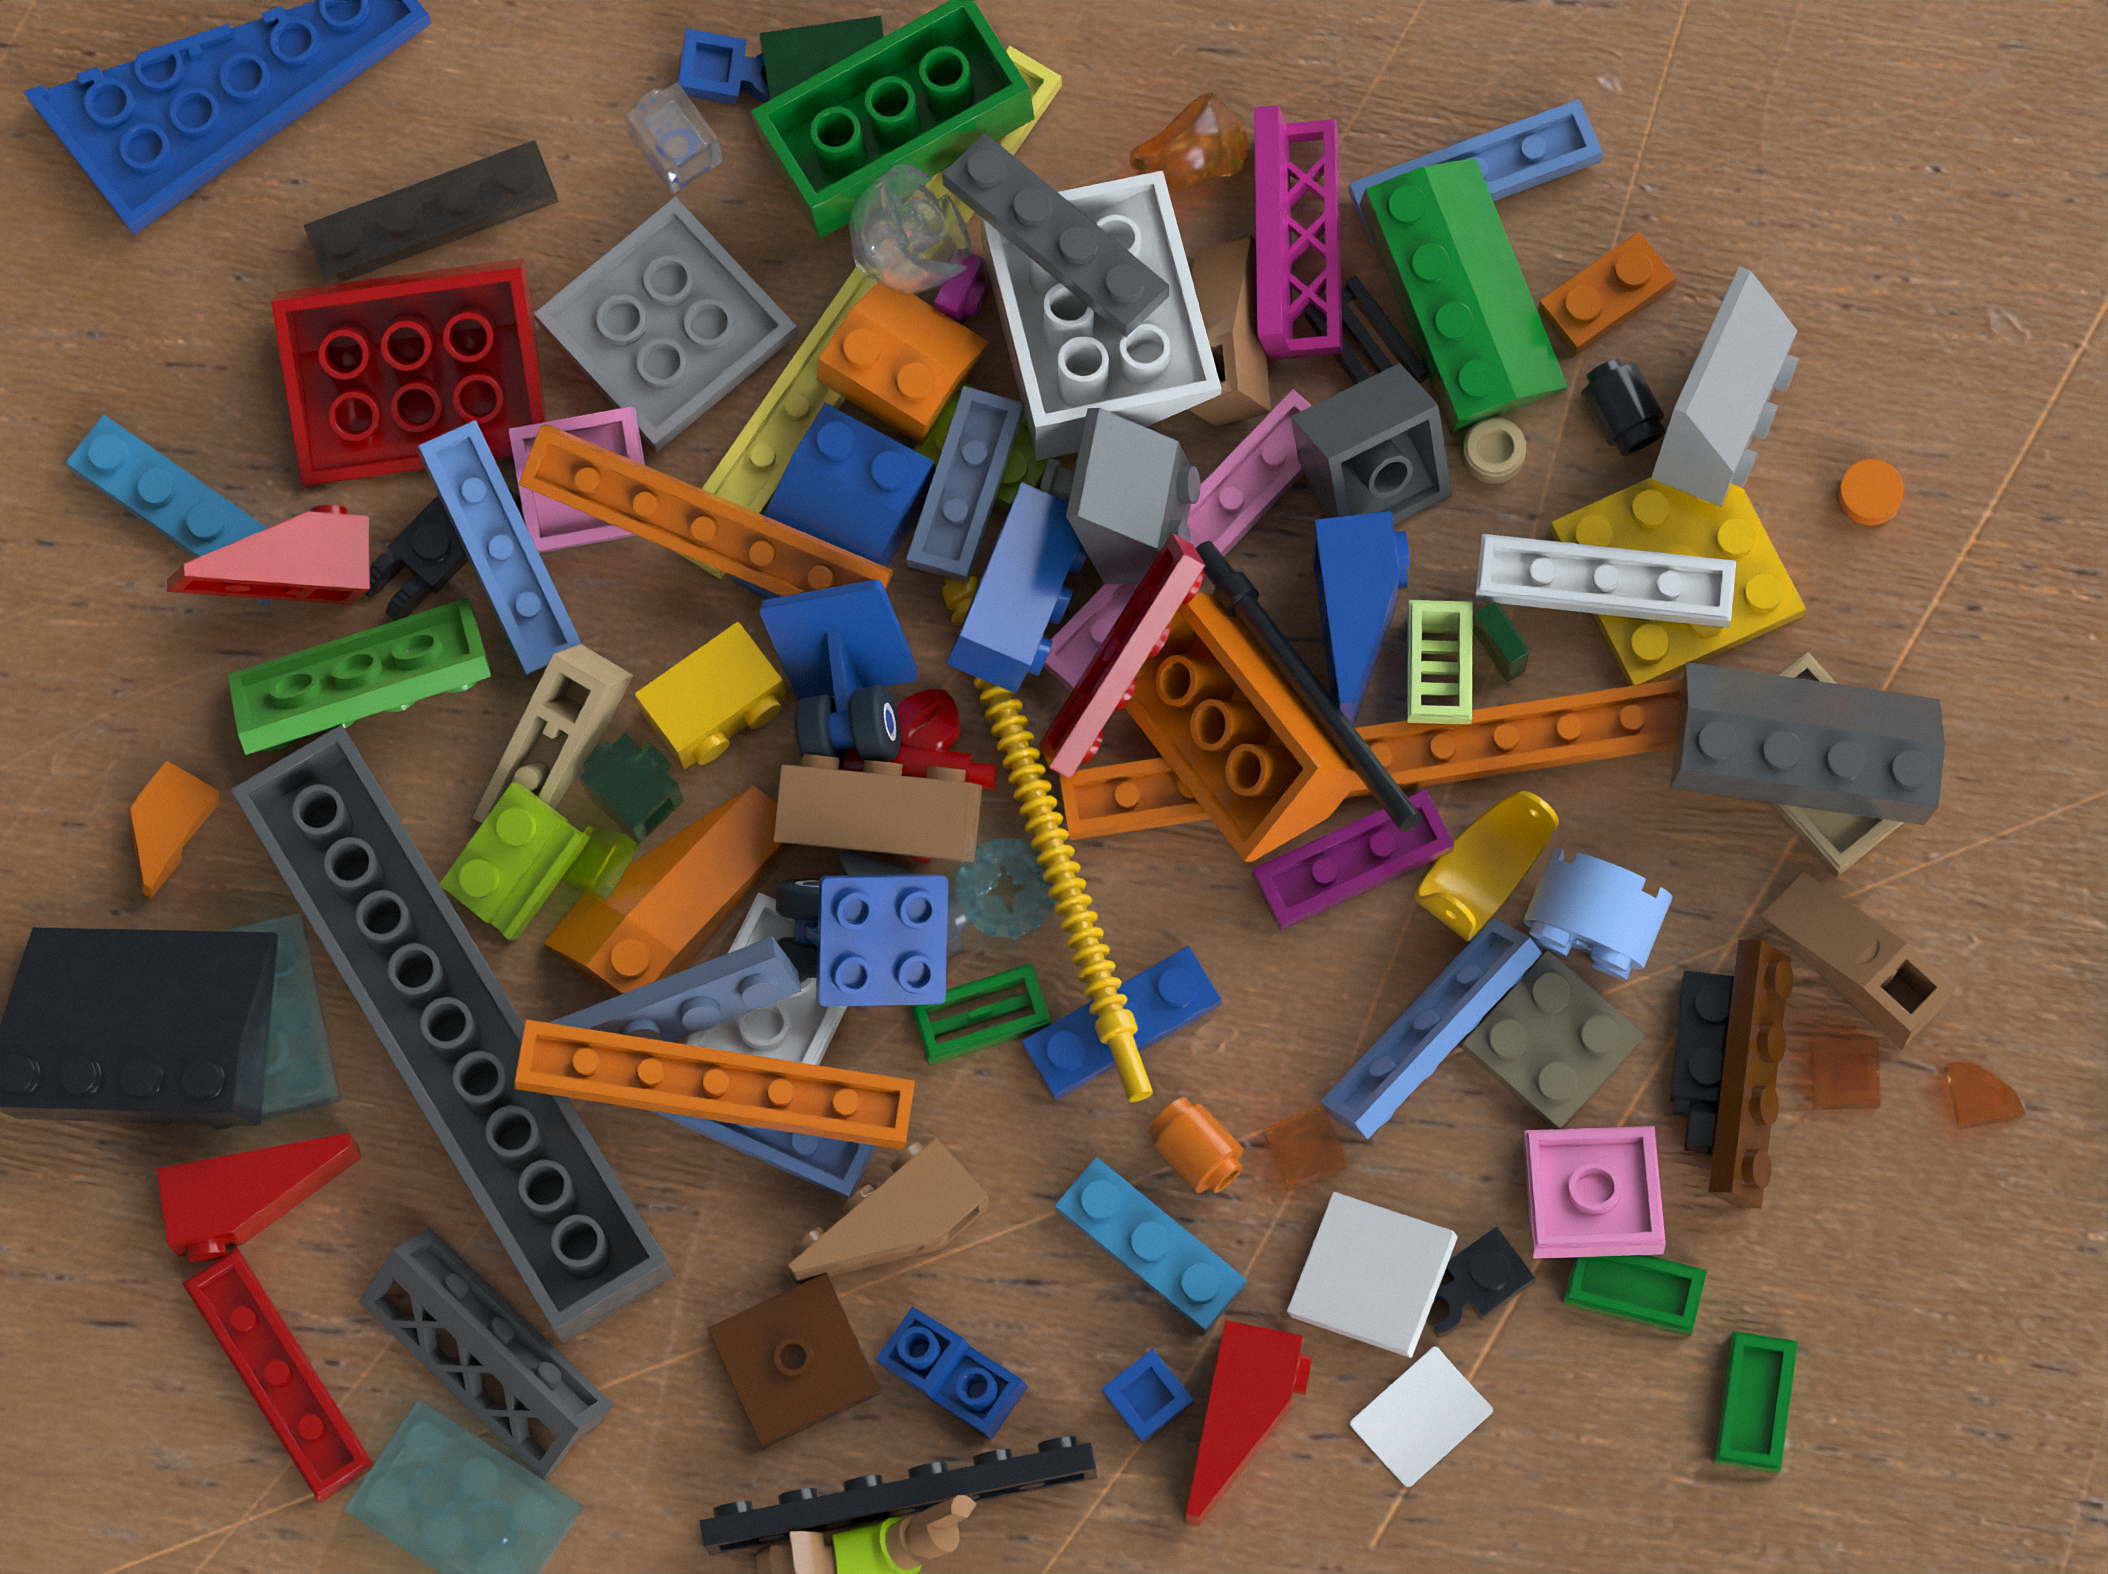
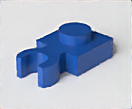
(717, 68)

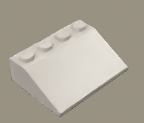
(1075, 359)

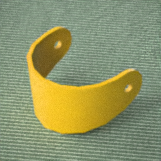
(1487, 863)

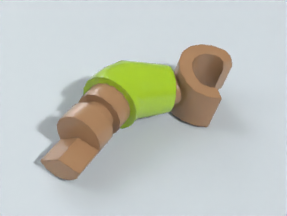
(877, 1548)

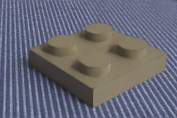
(1553, 1041)

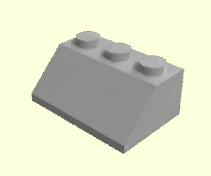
(1729, 394)

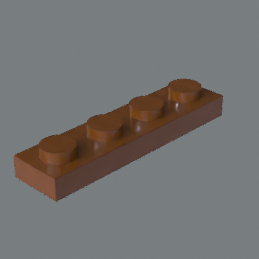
(1750, 1074)

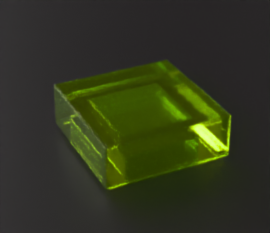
(600, 862)

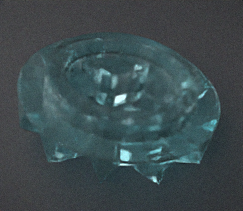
(987, 911)

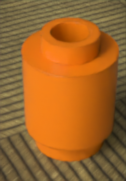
(1197, 1146)

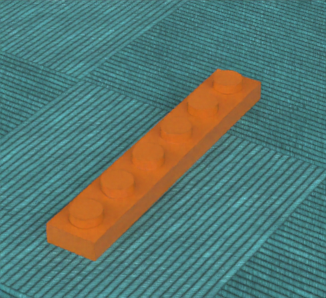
(688, 518)
(714, 1084)

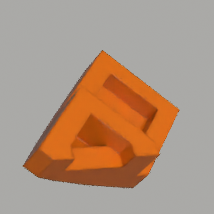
(165, 820)

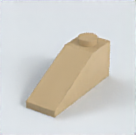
(559, 727)

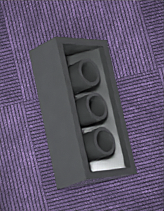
(1808, 744)

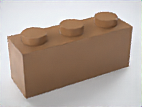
(878, 809)

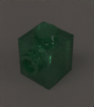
(631, 785)

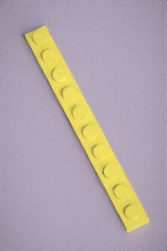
(769, 439)

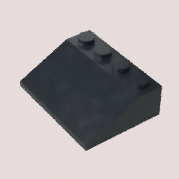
(139, 1026)

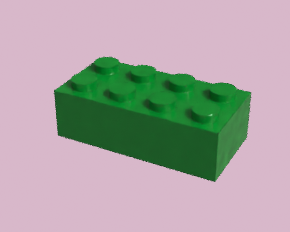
(896, 102)

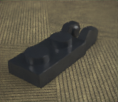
(428, 551)

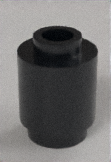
(1623, 406)

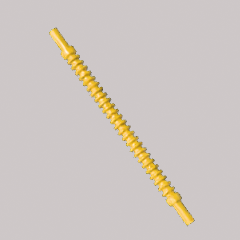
(1114, 1023)

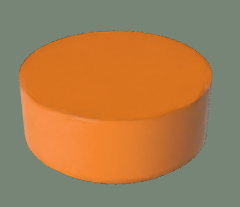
(1871, 492)

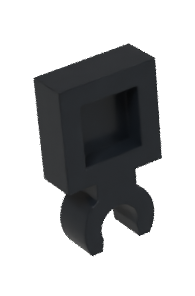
(1482, 1277)

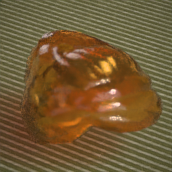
(1195, 146)

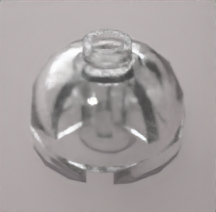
(906, 233)

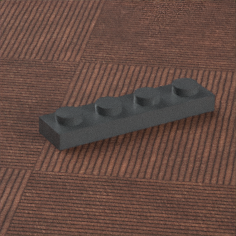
(1055, 235)

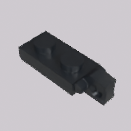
(1700, 1054)

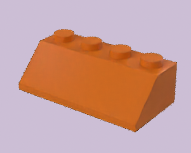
(1237, 732)

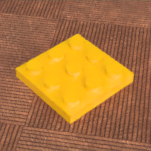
(1674, 522)

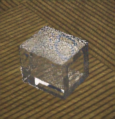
(673, 136)

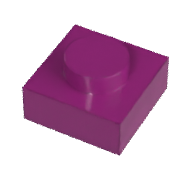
(965, 292)

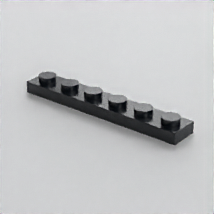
(871, 1501)

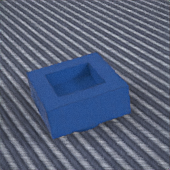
(1147, 1396)

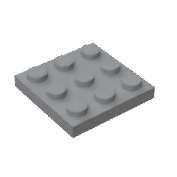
(666, 323)

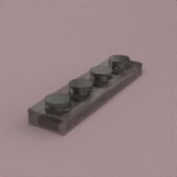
(431, 213)

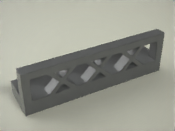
(489, 1340)

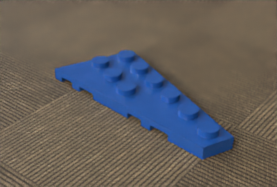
(208, 100)

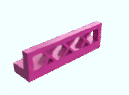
(1273, 235)

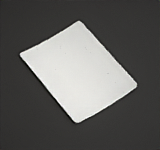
(1421, 1417)

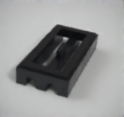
(1382, 325)

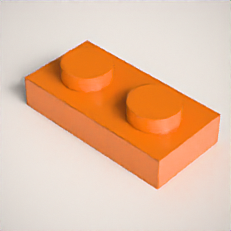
(1607, 293)

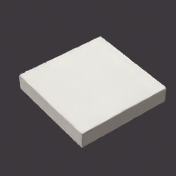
(1372, 1274)

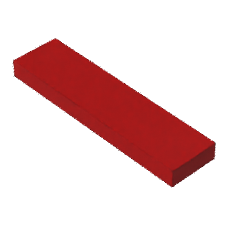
(278, 1375)

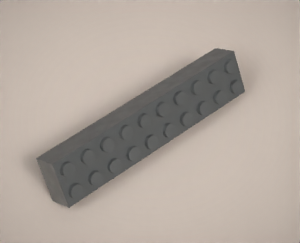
(451, 1033)

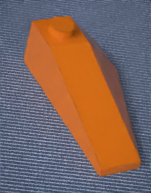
(671, 898)

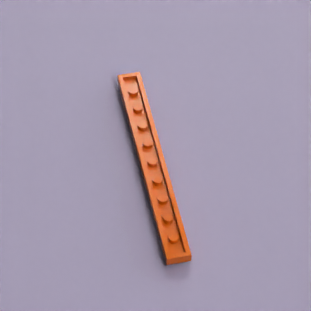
(1414, 754)

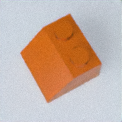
(900, 360)

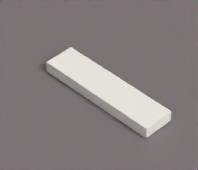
(1605, 580)

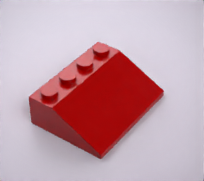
(404, 362)

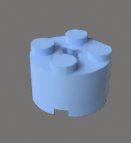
(1596, 912)

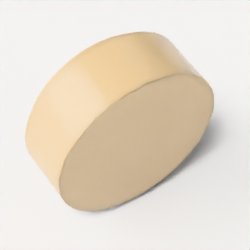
(1494, 450)

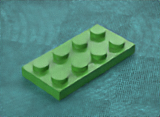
(358, 676)

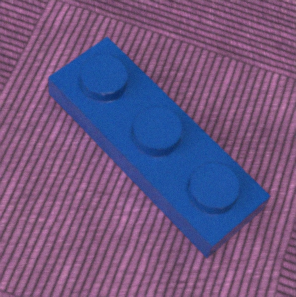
(1161, 1002)

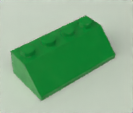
(1461, 292)

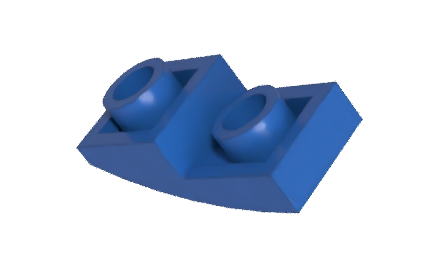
(951, 1373)

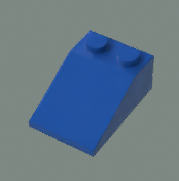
(850, 489)
(1357, 582)

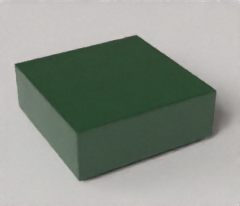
(1501, 640)

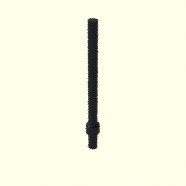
(1240, 599)

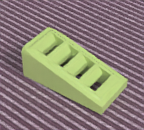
(1444, 618)

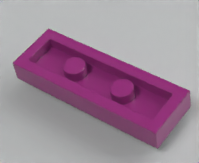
(1350, 862)

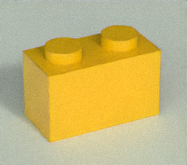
(712, 697)

